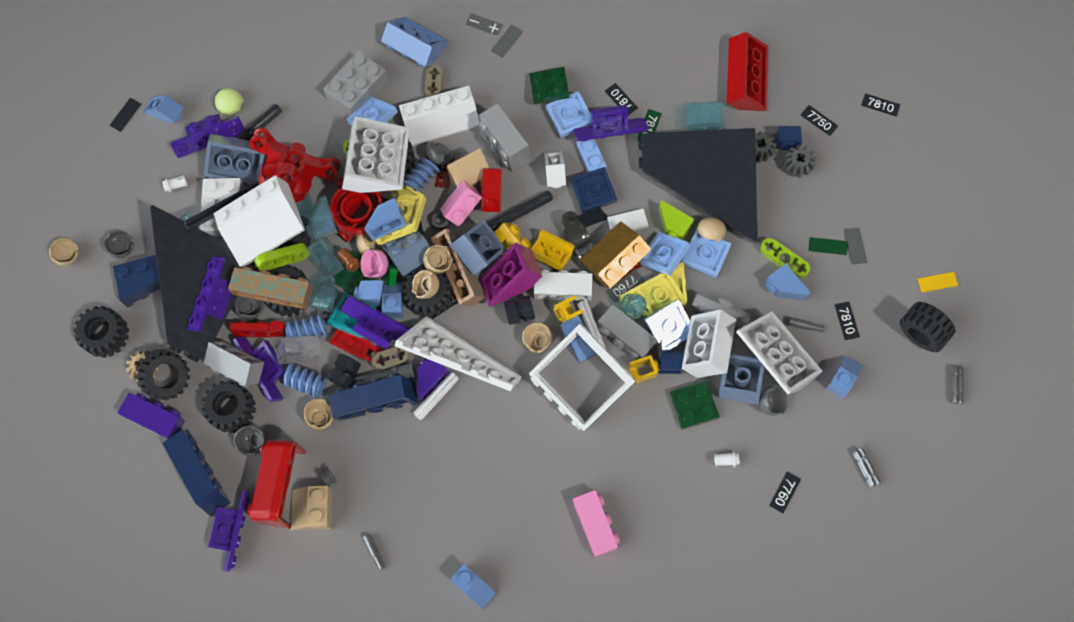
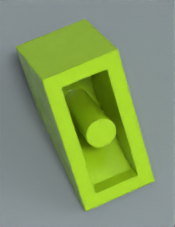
(674, 221)

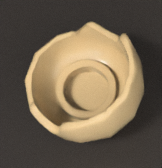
(712, 229)
(365, 243)
(64, 252)
(437, 259)
(425, 284)
(537, 337)
(318, 414)

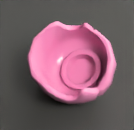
(374, 263)

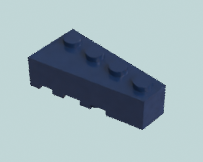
(136, 279)
(373, 397)
(195, 472)

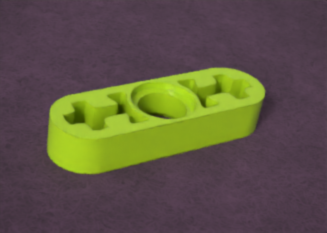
(783, 250)
(282, 257)

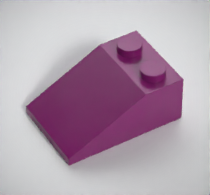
(510, 275)

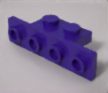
(610, 122)
(199, 133)
(213, 296)
(373, 323)
(271, 369)
(226, 530)

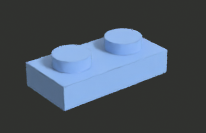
(590, 155)

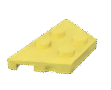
(412, 204)
(662, 290)

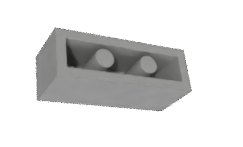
(626, 333)
(233, 363)

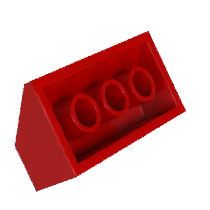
(747, 73)

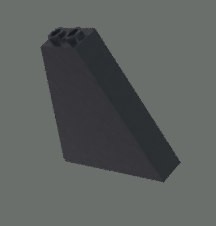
(708, 170)
(181, 269)

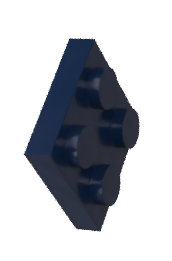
(593, 190)

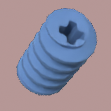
(420, 174)
(305, 328)
(304, 382)

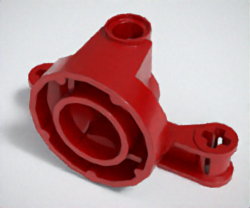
(292, 168)
(346, 204)

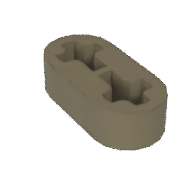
(438, 82)
(390, 362)

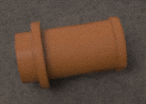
(351, 263)

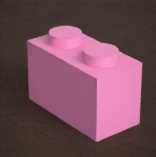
(460, 203)

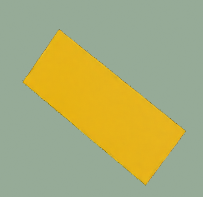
(937, 282)

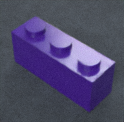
(151, 415)

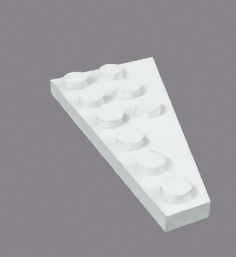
(446, 348)

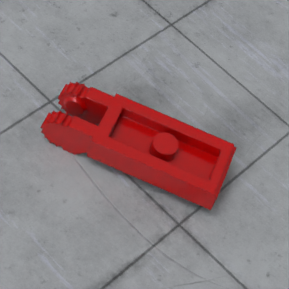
(258, 330)
(353, 345)

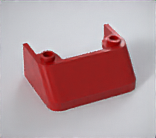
(273, 482)

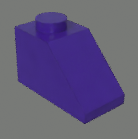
(429, 377)

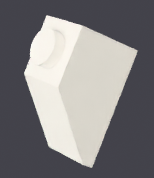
(555, 169)

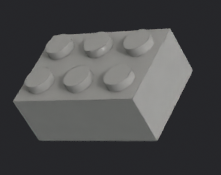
(355, 83)
(504, 138)

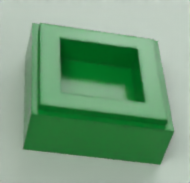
(390, 275)

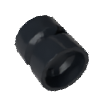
(519, 310)
(344, 364)

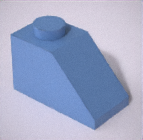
(164, 109)
(385, 219)
(786, 284)
(369, 292)
(393, 300)
(578, 345)
(844, 377)
(473, 586)

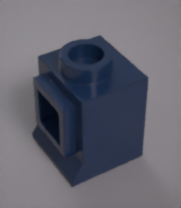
(787, 137)
(671, 362)

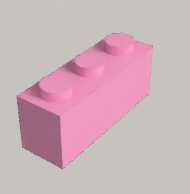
(596, 523)

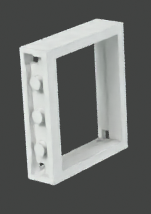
(552, 394)

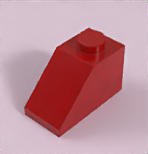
(491, 190)

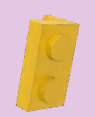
(510, 234)
(552, 250)

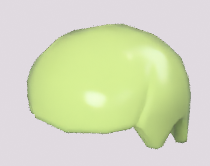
(228, 101)

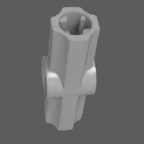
(707, 304)

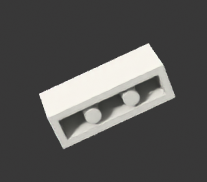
(563, 285)

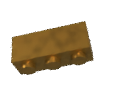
(615, 254)

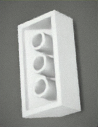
(440, 115)

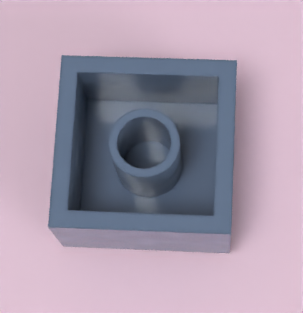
(478, 247)
(406, 252)
(742, 380)

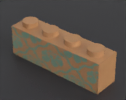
(463, 282)
(270, 288)

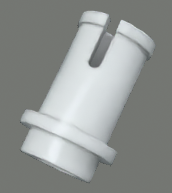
(174, 183)
(726, 459)

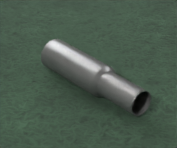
(805, 324)
(373, 550)

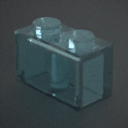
(704, 116)

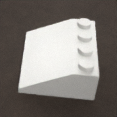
(375, 156)
(259, 220)
(780, 352)

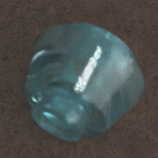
(633, 305)

